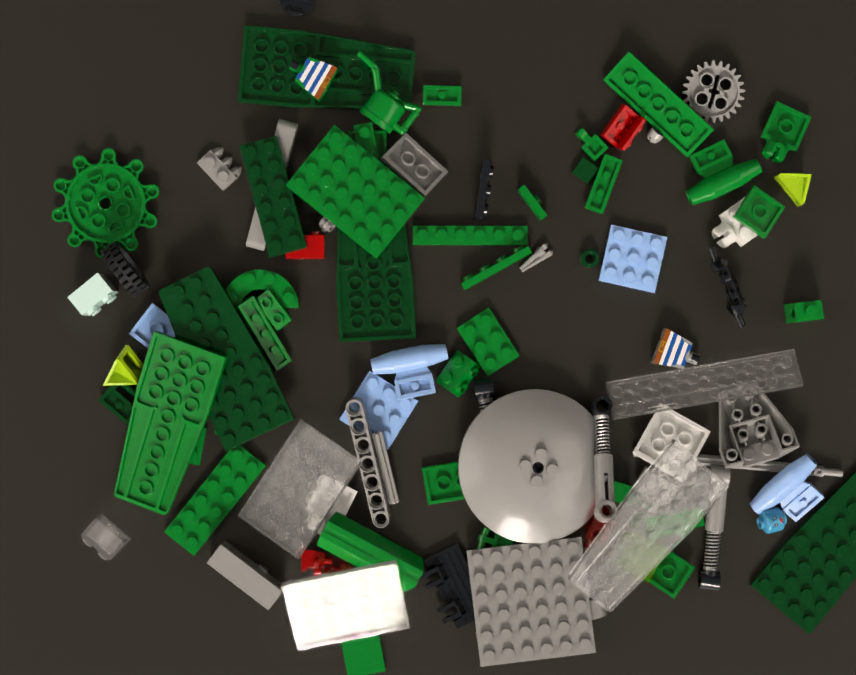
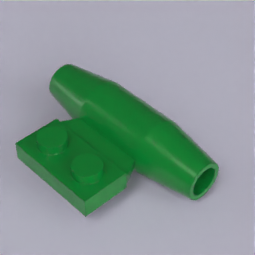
(719, 173)

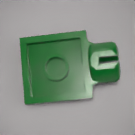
(783, 131)

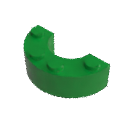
(263, 280)

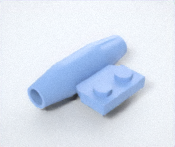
(411, 369)
(790, 490)

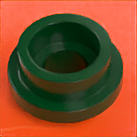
(593, 253)

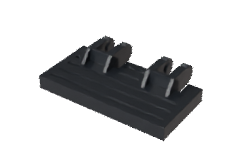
(455, 575)

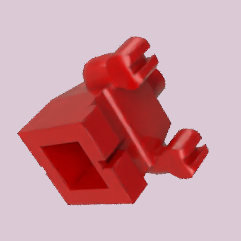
(314, 560)

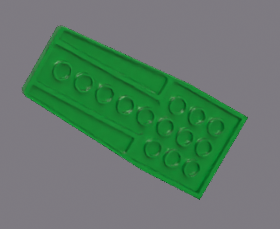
(167, 420)

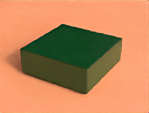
(585, 170)

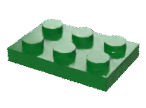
(488, 342)

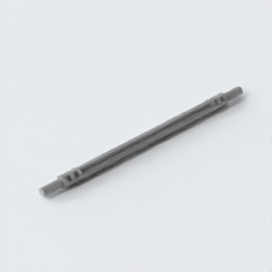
(771, 466)

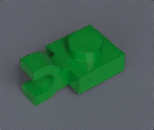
(593, 145)

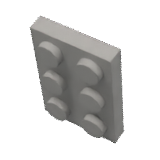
(414, 165)

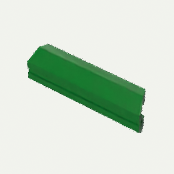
(366, 547)

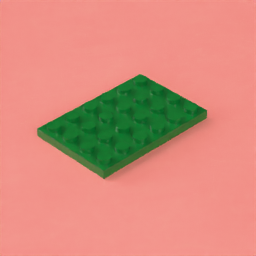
(355, 191)

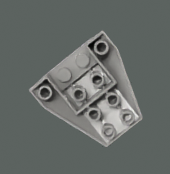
(753, 432)

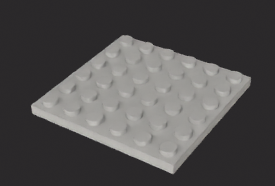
(527, 602)

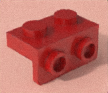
(623, 127)

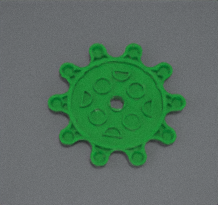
(84, 199)

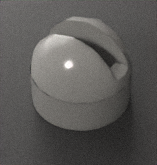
(654, 135)

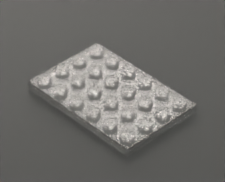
(300, 488)
(346, 605)

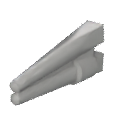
(538, 256)

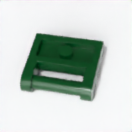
(118, 403)

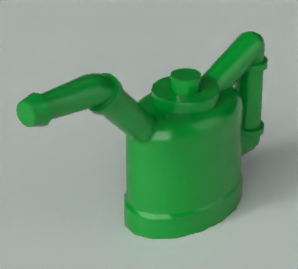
(385, 107)

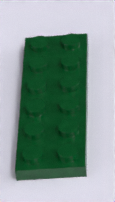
(271, 196)

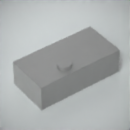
(246, 574)

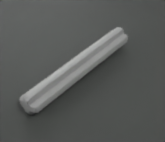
(385, 467)

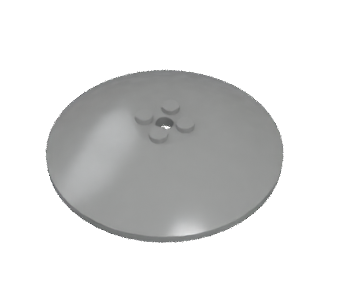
(500, 458)

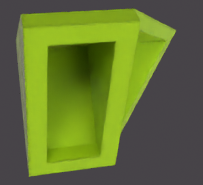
(795, 186)
(125, 369)

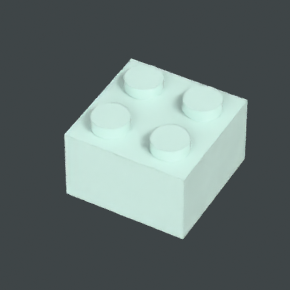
(93, 295)

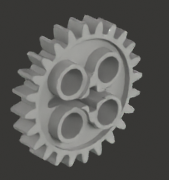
(730, 95)

